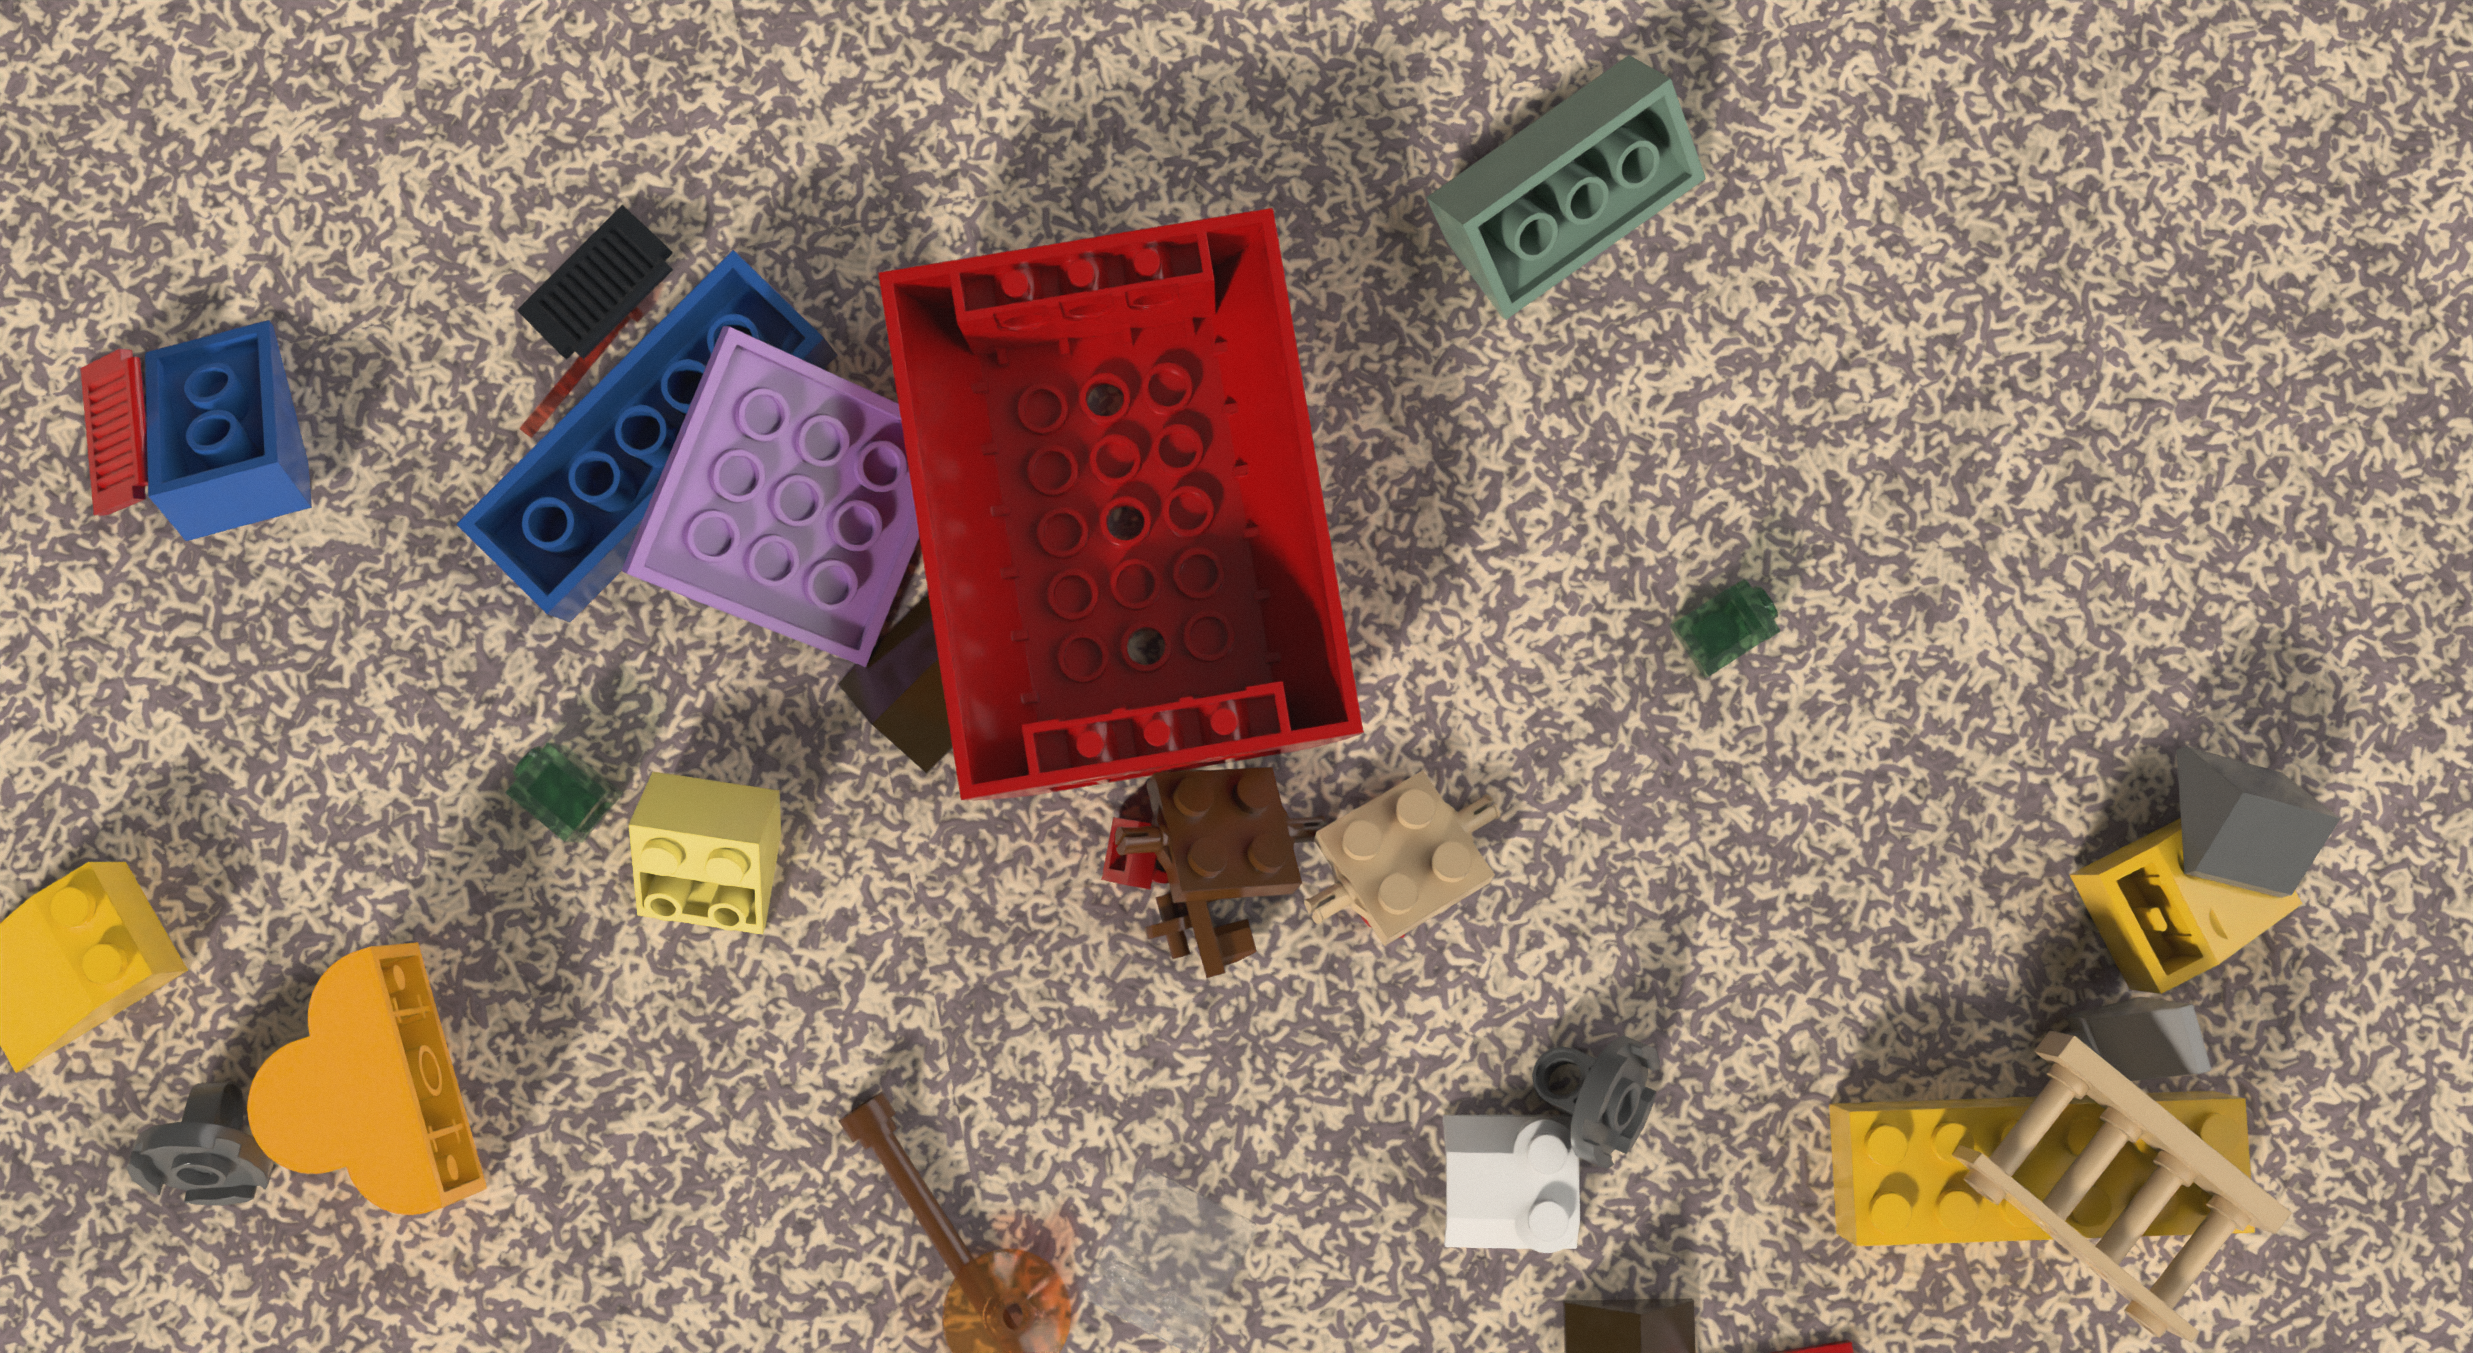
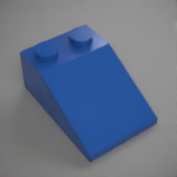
(223, 433)

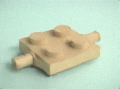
(1403, 858)

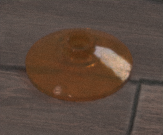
(987, 1286)

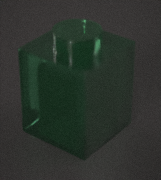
(562, 791)

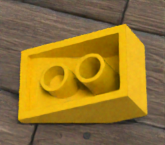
(78, 959)

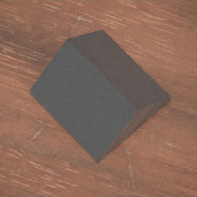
(2247, 823)

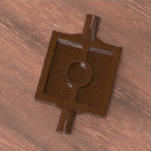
(1221, 834)

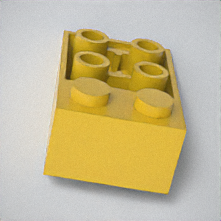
(2168, 922)

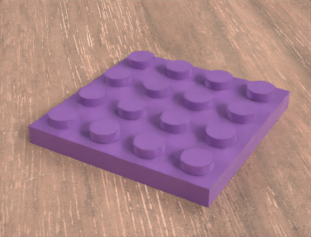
(783, 500)

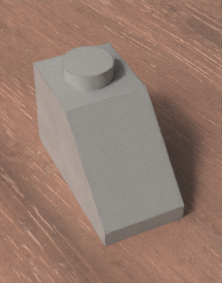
(2144, 1037)

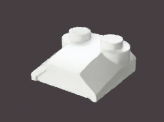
(1511, 1182)

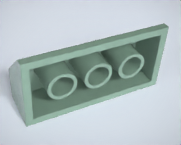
(1569, 185)

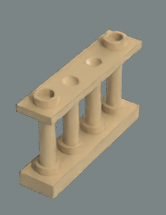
(2179, 1162)

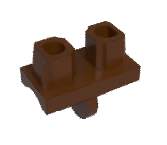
(1216, 945)

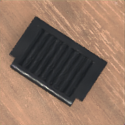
(598, 285)

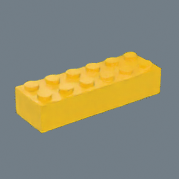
(1906, 1188)

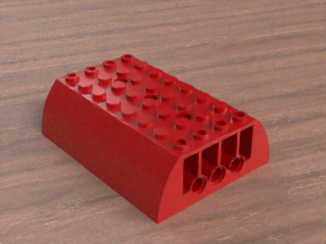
(1021, 489)

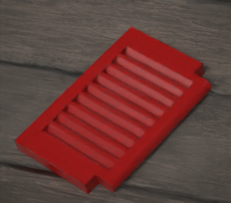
(115, 431)

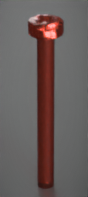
(571, 378)

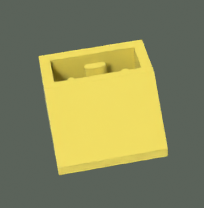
(705, 852)

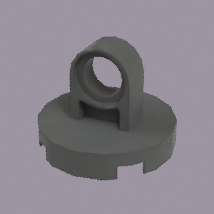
(1610, 1099)
(203, 1151)

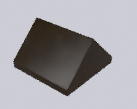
(904, 690)
(1629, 1326)

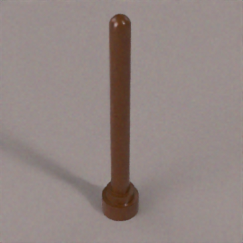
(874, 1128)

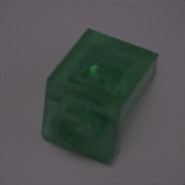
(1727, 626)

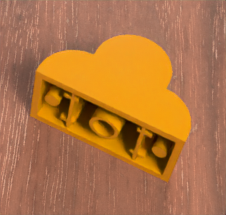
(371, 1088)

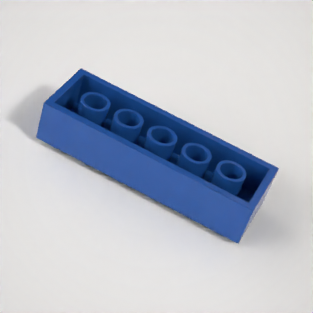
(582, 491)

